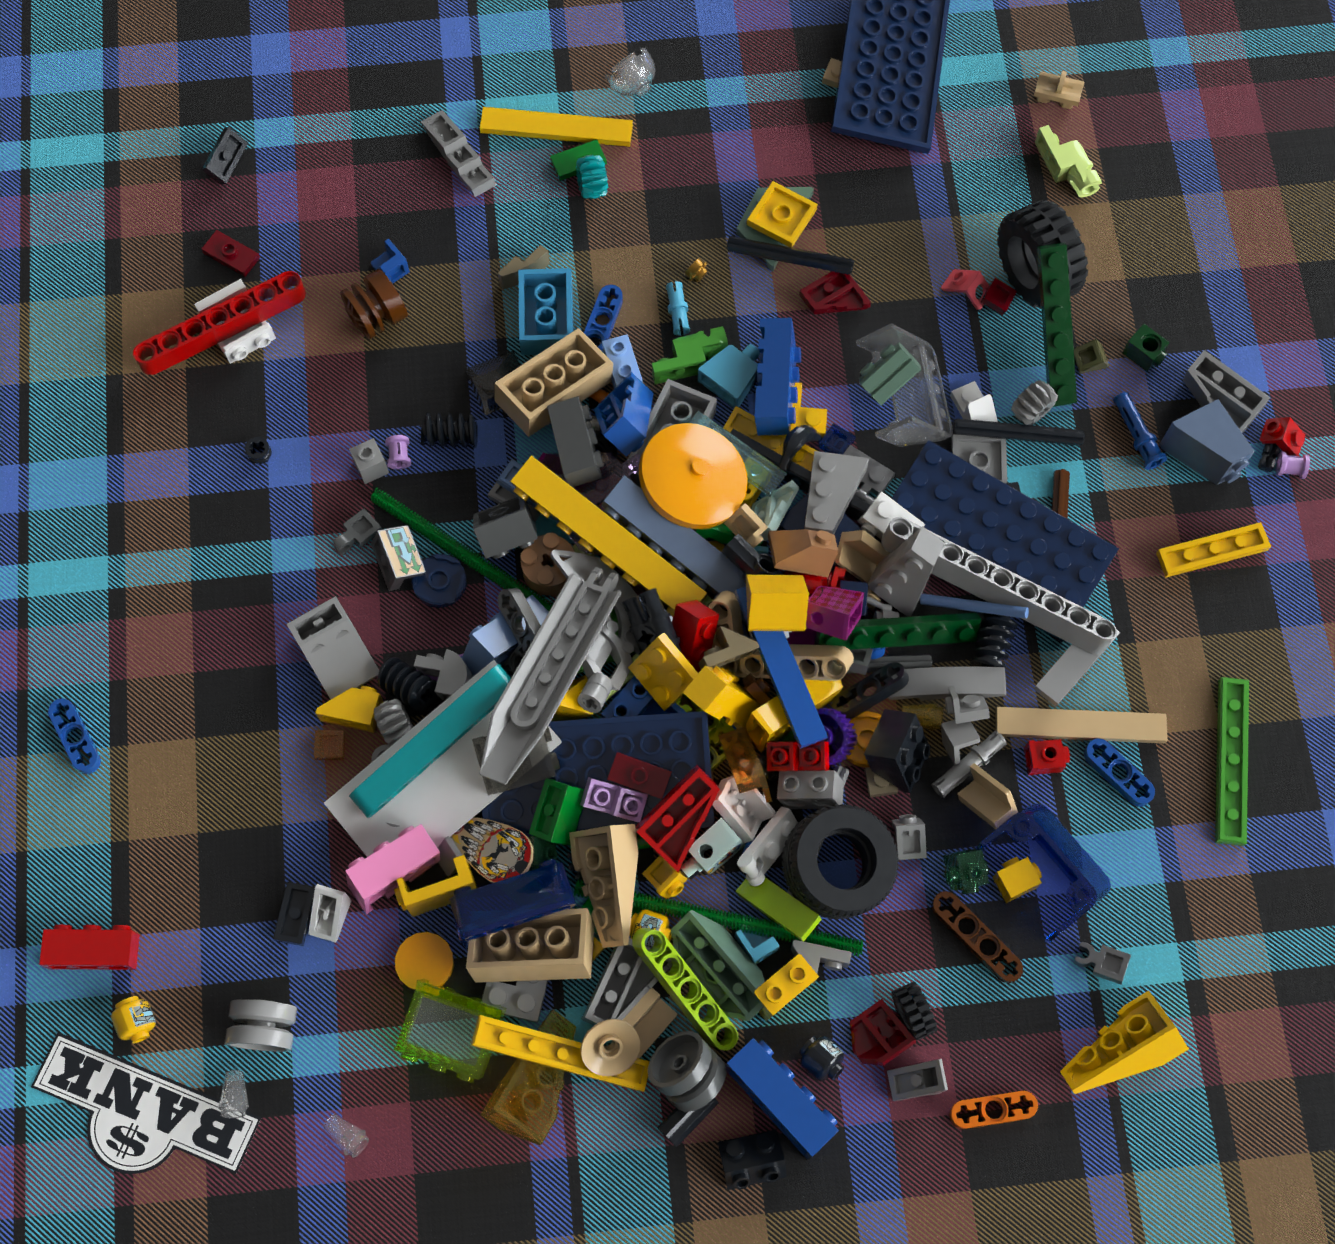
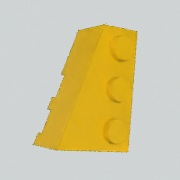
(720, 695)

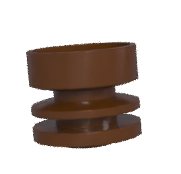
(370, 306)

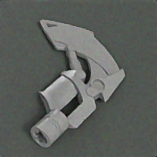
(607, 643)

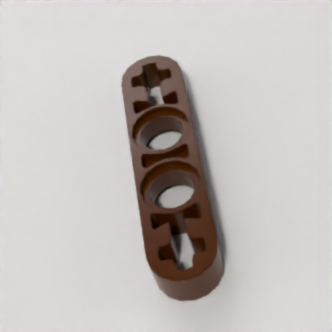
(980, 933)

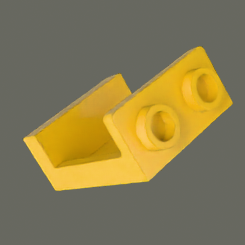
(437, 894)
(785, 985)

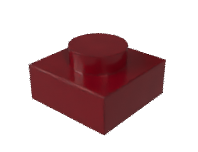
(998, 296)

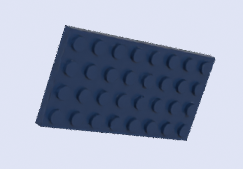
(891, 72)
(1003, 525)
(589, 750)

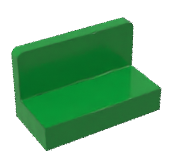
(557, 812)

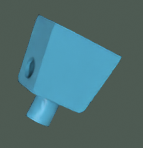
(730, 373)

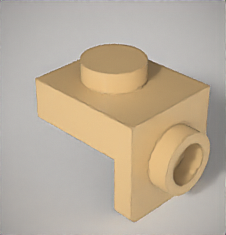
(747, 525)

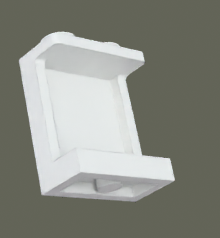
(245, 342)

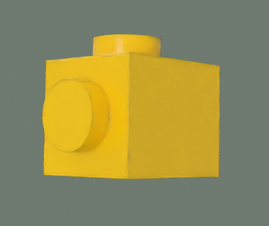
(1017, 878)

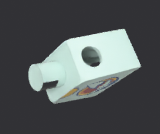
(724, 845)

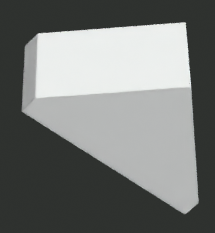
(328, 913)

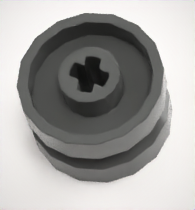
(687, 1071)

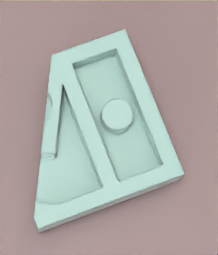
(773, 509)

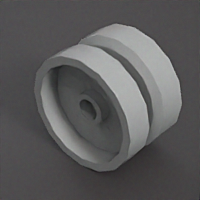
(261, 1021)

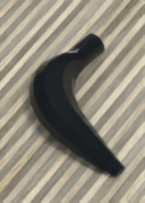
(794, 441)

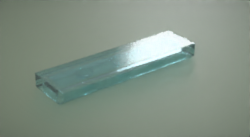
(759, 470)

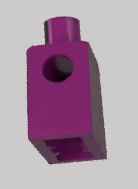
(834, 611)

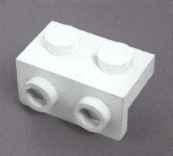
(881, 513)
(742, 811)

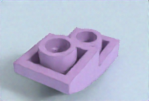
(614, 799)

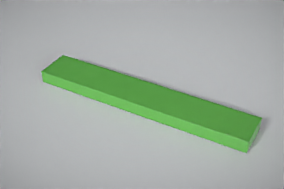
(1232, 761)

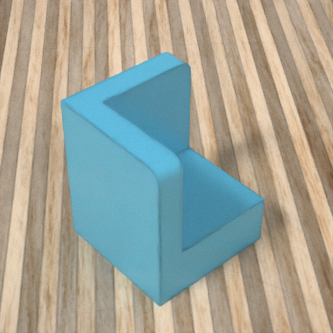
(756, 946)

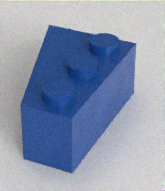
(626, 414)

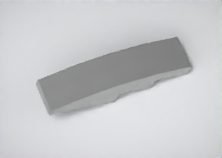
(458, 153)
(1066, 673)
(934, 682)

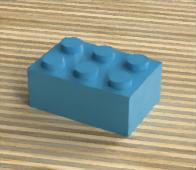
(544, 308)

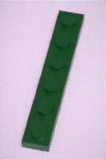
(1057, 321)
(908, 631)

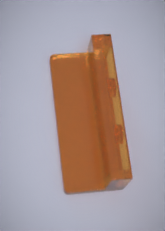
(744, 762)

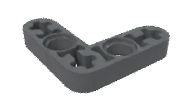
(514, 608)

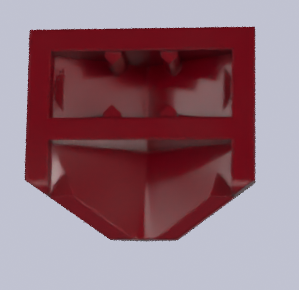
(879, 1035)

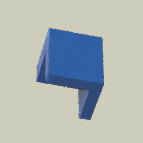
(391, 262)

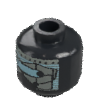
(822, 1058)

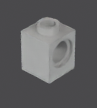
(369, 461)

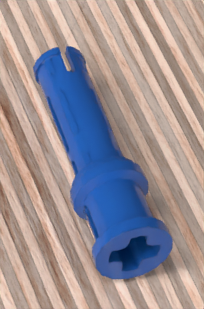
(1144, 441)

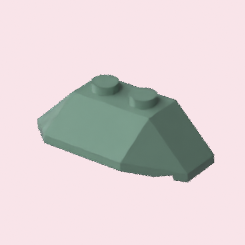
(719, 964)

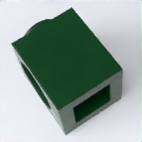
(1146, 338)

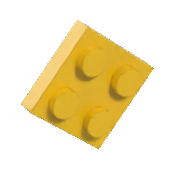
(782, 214)
(663, 671)

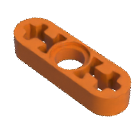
(1017, 1114)

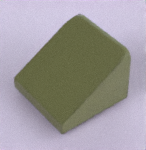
(1090, 357)

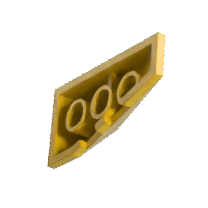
(1132, 1044)

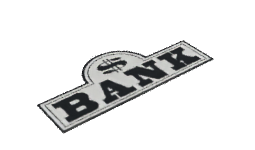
(141, 1114)

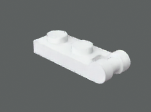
(767, 846)

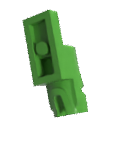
(689, 355)

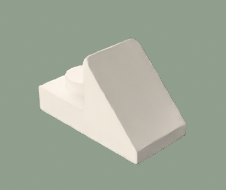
(973, 404)

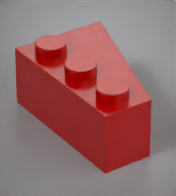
(678, 817)

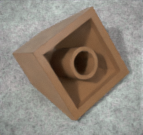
(803, 551)

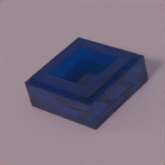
(836, 440)

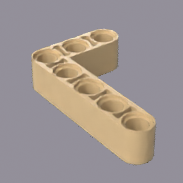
(820, 655)

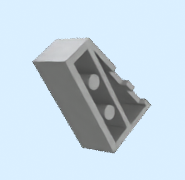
(832, 488)

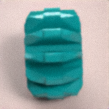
(591, 176)

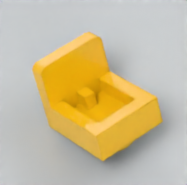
(665, 878)

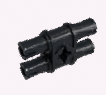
(658, 621)

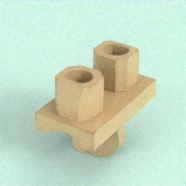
(1058, 89)

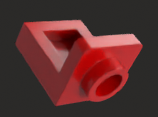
(1283, 433)

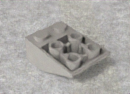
(333, 648)

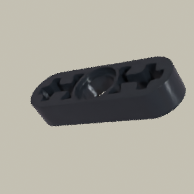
(866, 702)

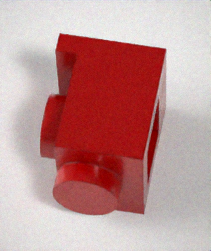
(1039, 763)

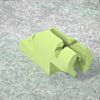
(1067, 162)

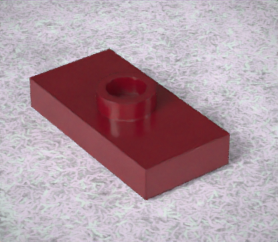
(230, 253)
(639, 775)

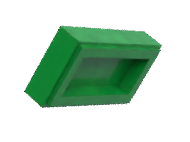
(565, 162)

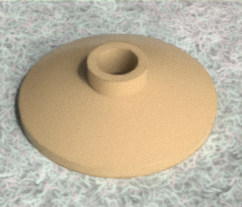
(612, 1058)

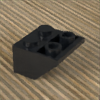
(898, 749)

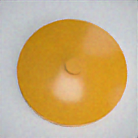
(692, 476)

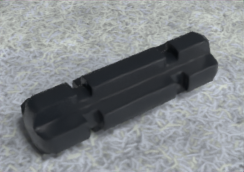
(1269, 456)

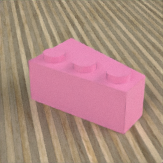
(378, 873)

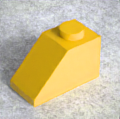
(352, 709)

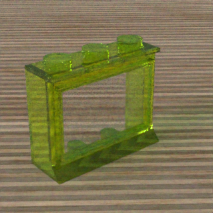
(442, 1028)

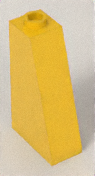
(769, 721)

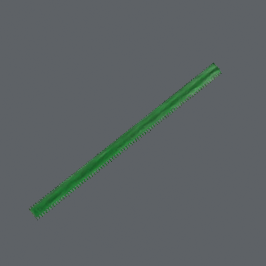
(451, 545)
(736, 921)

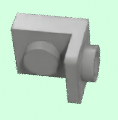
(967, 708)
(910, 837)

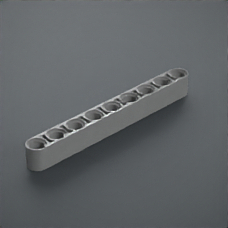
(1005, 587)

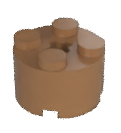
(535, 567)

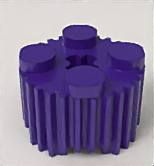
(840, 734)

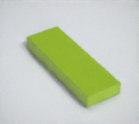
(780, 907)

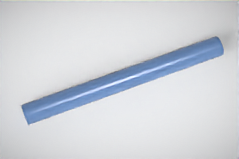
(975, 606)

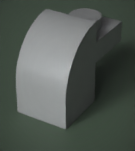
(451, 672)

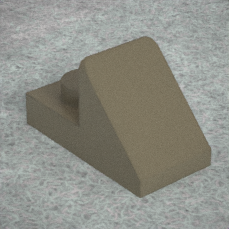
(733, 647)

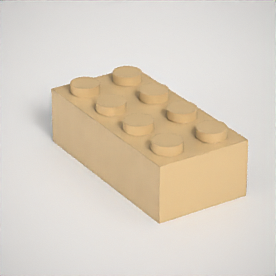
(557, 374)
(536, 950)

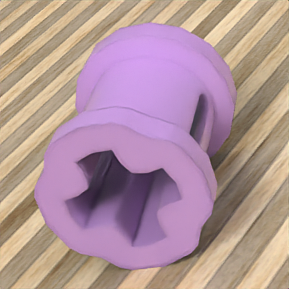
(402, 457)
(1292, 465)

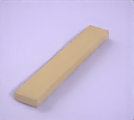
(1081, 725)

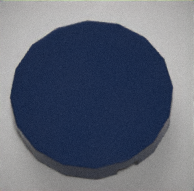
(442, 581)

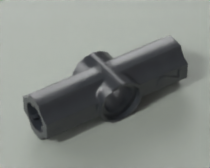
(748, 559)

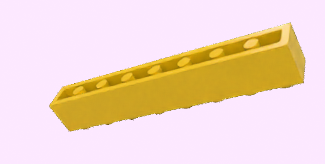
(604, 535)

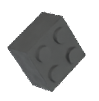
(505, 527)

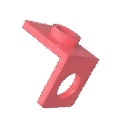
(966, 282)

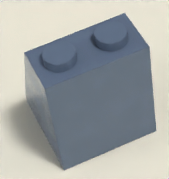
(1209, 443)

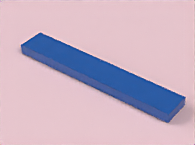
(787, 682)

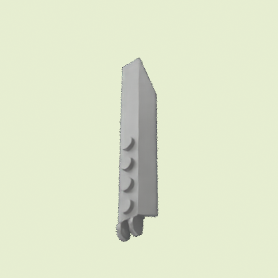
(546, 672)

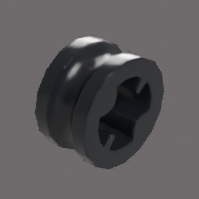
(258, 442)

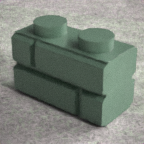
(889, 372)

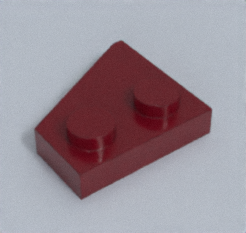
(834, 294)

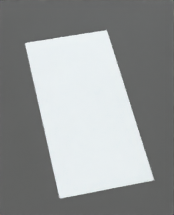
(439, 798)

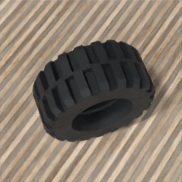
(1034, 227)

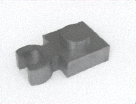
(1107, 963)

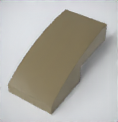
(508, 274)

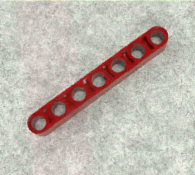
(213, 334)

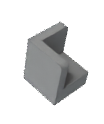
(958, 736)

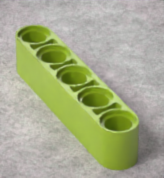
(697, 995)

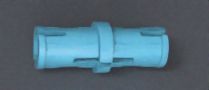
(678, 308)

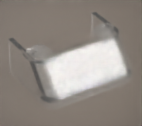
(921, 402)

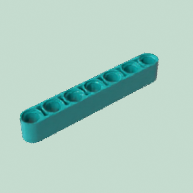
(431, 742)

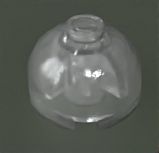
(633, 74)

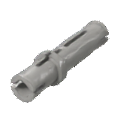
(979, 755)

